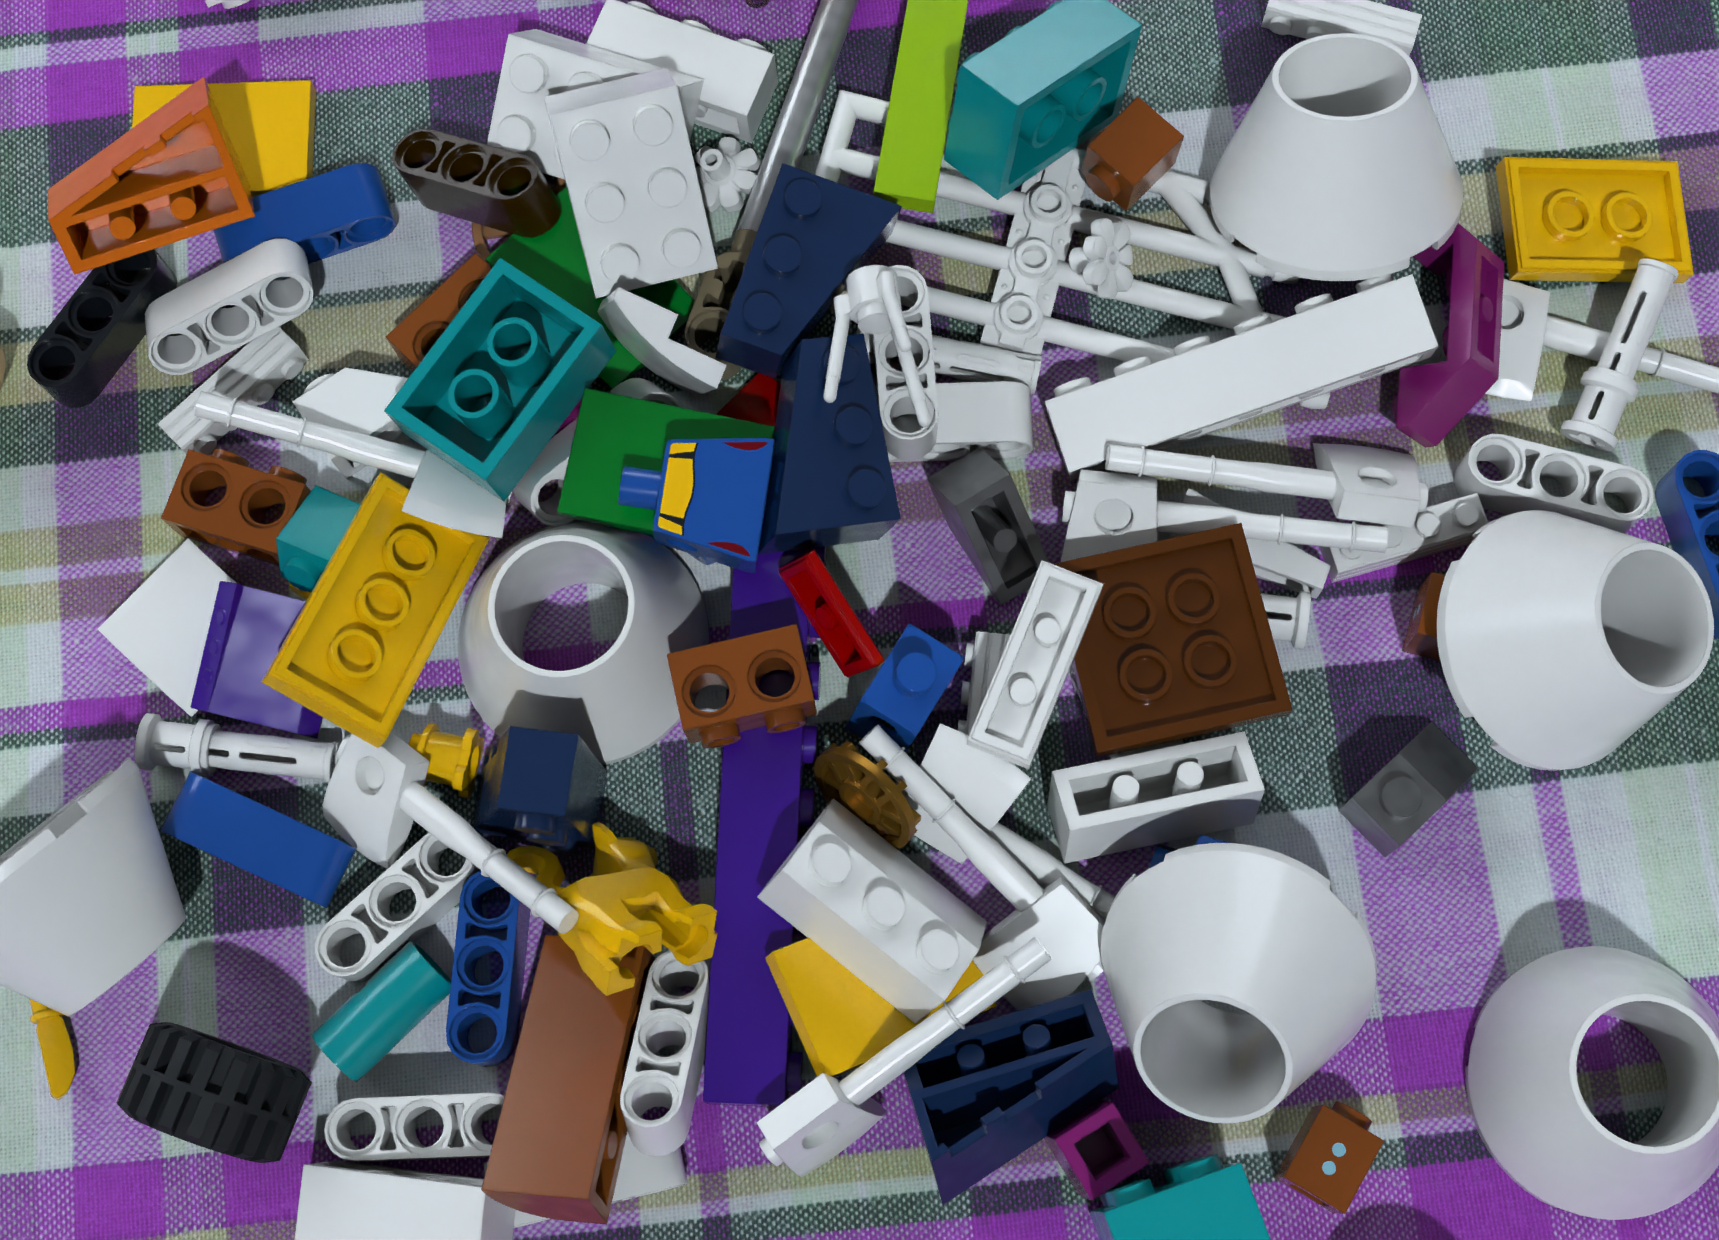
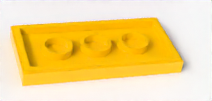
(374, 615)

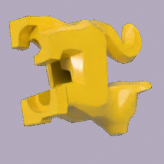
(623, 908)

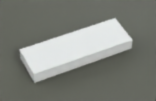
(1035, 664)

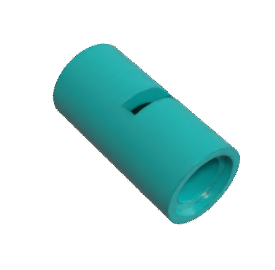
(383, 1011)

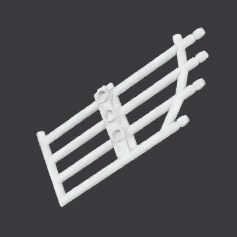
(1038, 246)

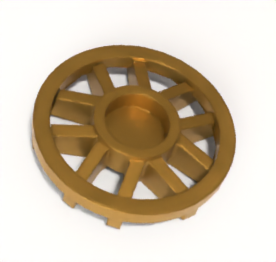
(866, 792)

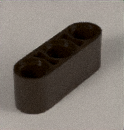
(477, 182)

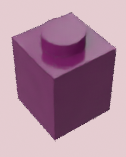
(1096, 1150)

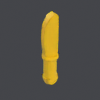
(54, 1048)

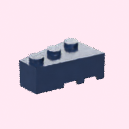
(798, 264)
(829, 458)
(540, 790)
(1008, 1086)

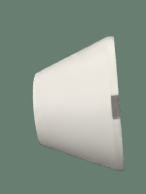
(1338, 164)
(1568, 635)
(625, 695)
(86, 895)
(1242, 933)
(1529, 1094)

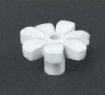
(726, 174)
(1105, 258)

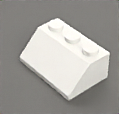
(875, 912)

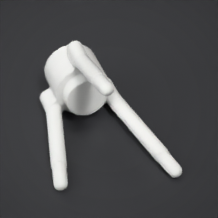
(876, 308)

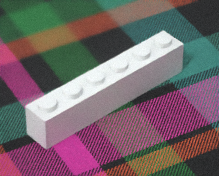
(1243, 375)

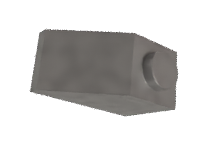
(989, 523)
(1408, 790)

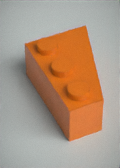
(152, 186)

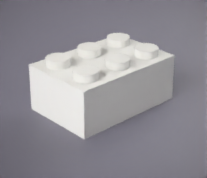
(548, 64)
(632, 181)

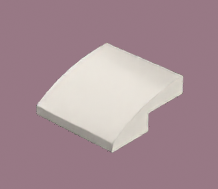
(645, 333)
(168, 622)

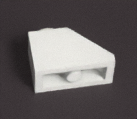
(354, 403)

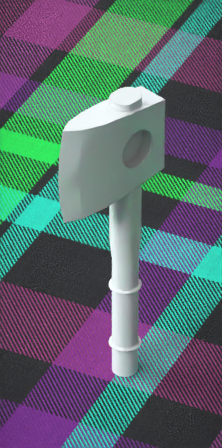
(1528, 328)
(1356, 480)
(438, 489)
(1124, 512)
(382, 792)
(984, 792)
(1053, 915)
(835, 1112)

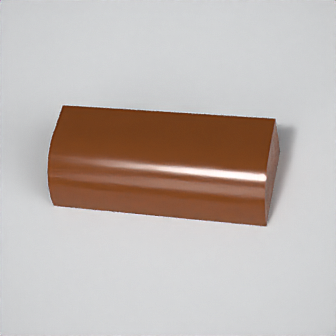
(561, 1108)

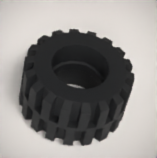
(214, 1093)

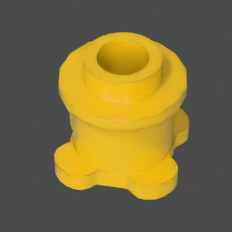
(451, 757)

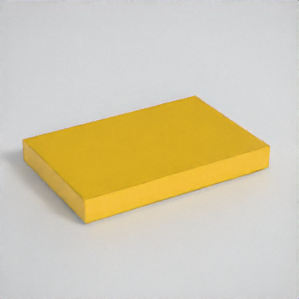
(265, 121)
(1591, 218)
(836, 1012)

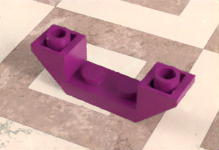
(1441, 393)

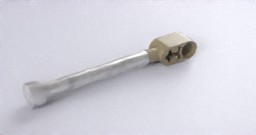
(786, 147)

